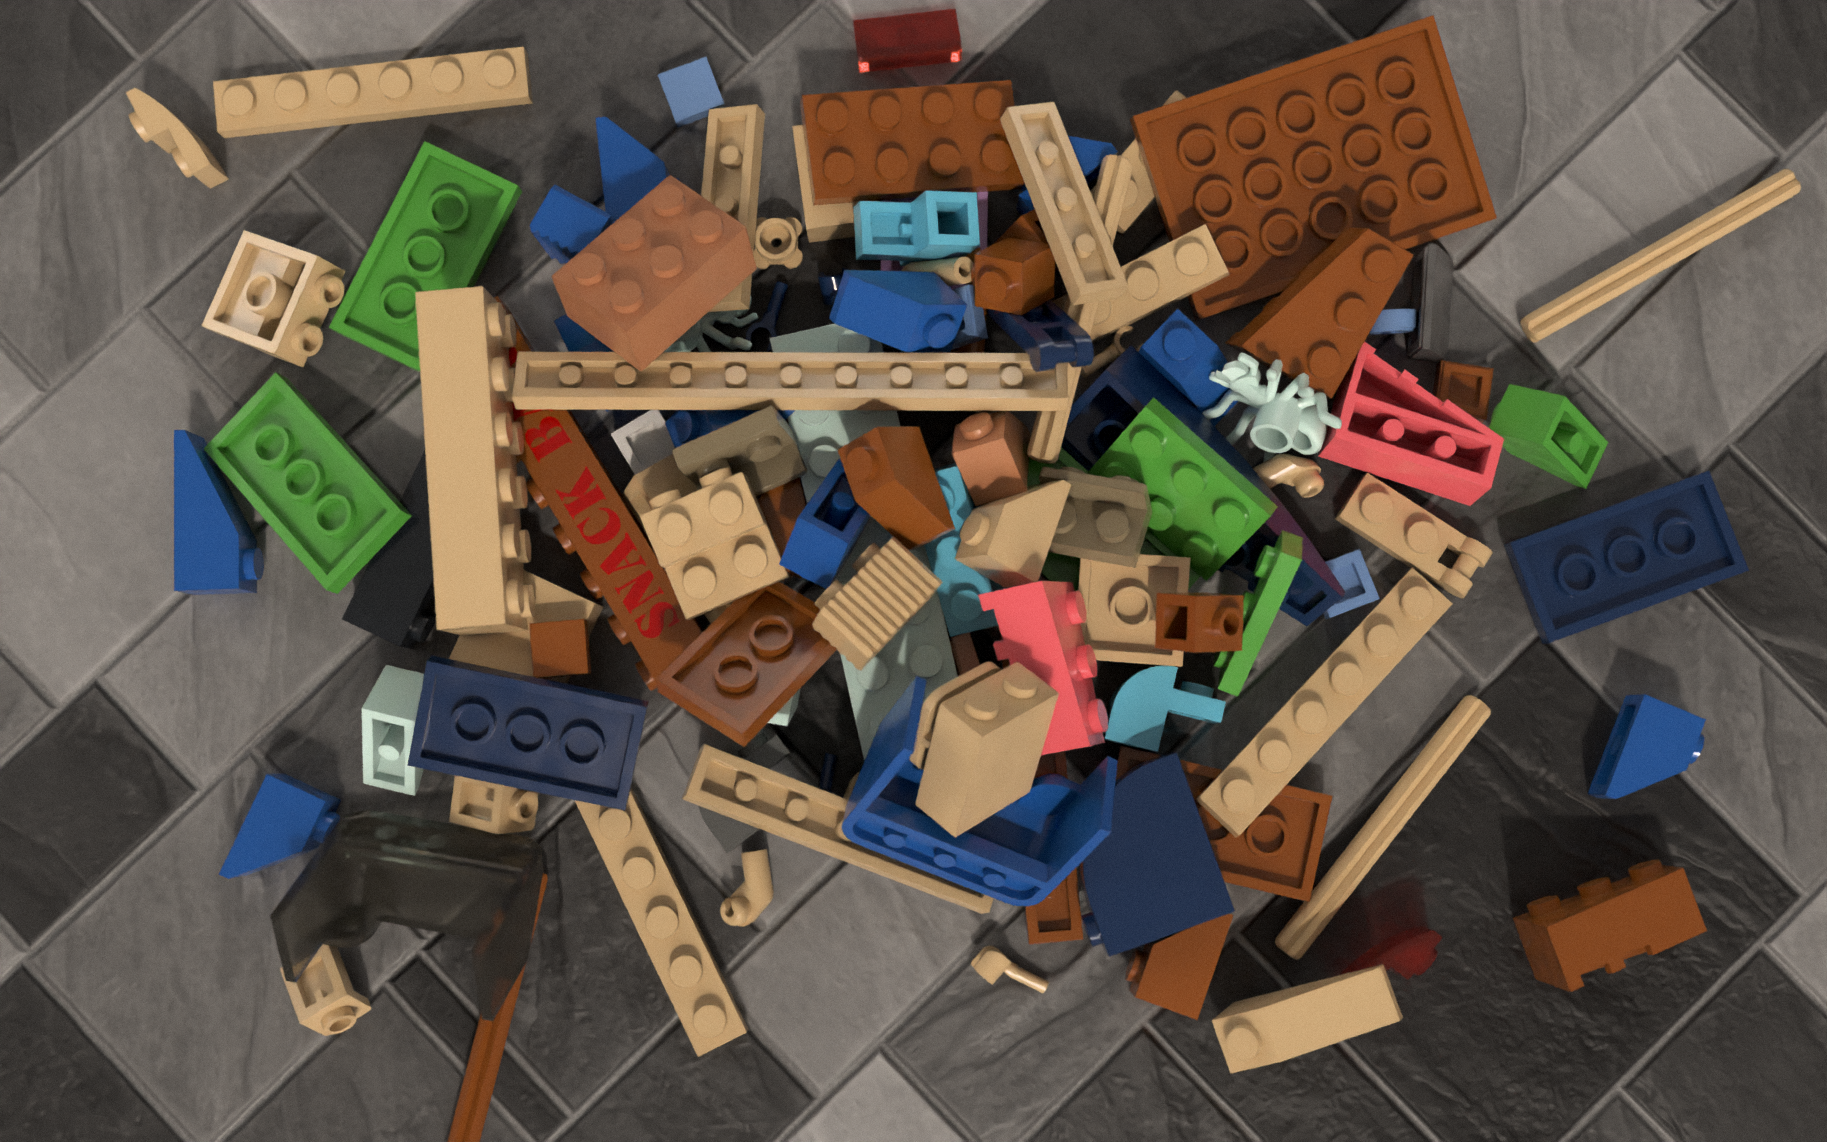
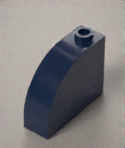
(1155, 864)

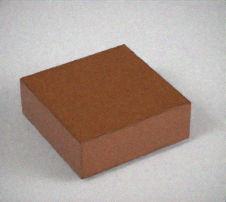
(1464, 386)
(560, 648)

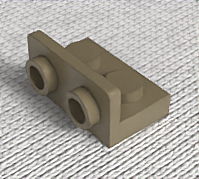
(755, 445)
(1101, 516)

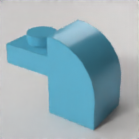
(926, 229)
(1142, 703)

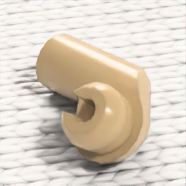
(951, 270)
(1292, 471)
(753, 894)

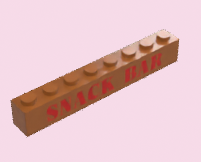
(603, 532)

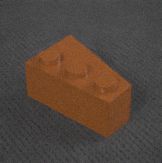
(1327, 310)

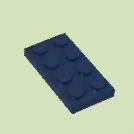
(1626, 557)
(527, 732)

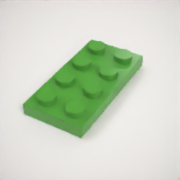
(429, 241)
(307, 483)

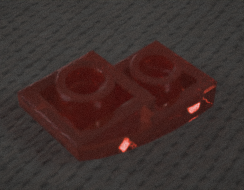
(1403, 953)

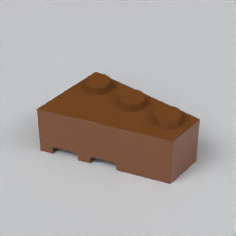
(1608, 923)

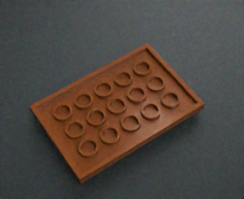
(1315, 150)

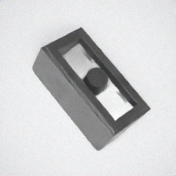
(1432, 300)

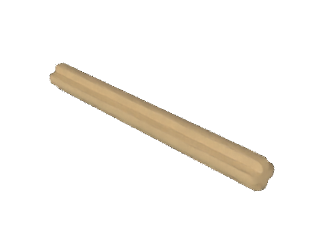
(1109, 199)
(1660, 255)
(1382, 826)

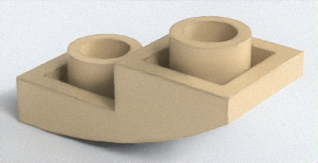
(161, 126)

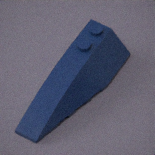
(1114, 403)

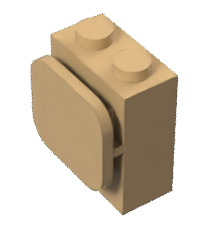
(981, 743)

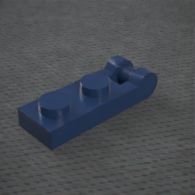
(1047, 336)

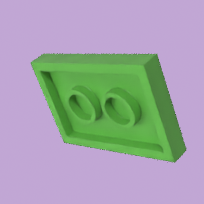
(1195, 495)

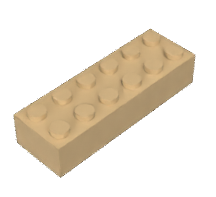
(473, 463)

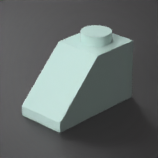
(388, 730)

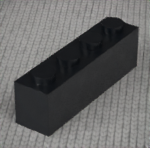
(398, 585)

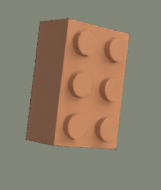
(655, 272)

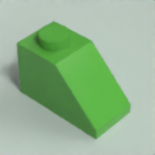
(1548, 433)

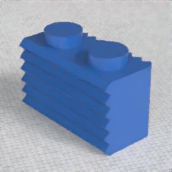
(567, 224)

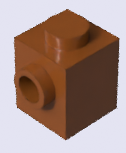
(1013, 275)
(1199, 622)

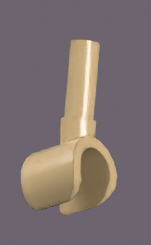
(1109, 354)
(992, 963)

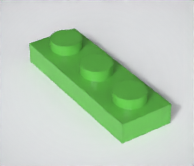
(1276, 571)

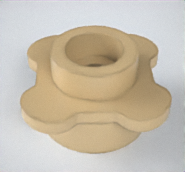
(777, 228)

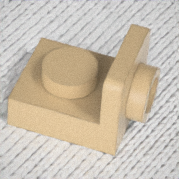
(492, 806)
(325, 995)

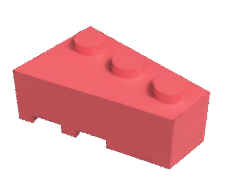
(1409, 434)
(1045, 635)

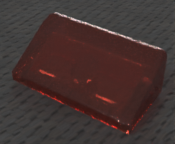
(907, 40)

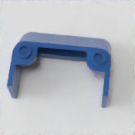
(1008, 856)

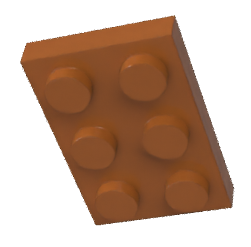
(748, 662)

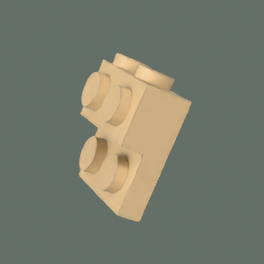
(275, 298)
(713, 542)

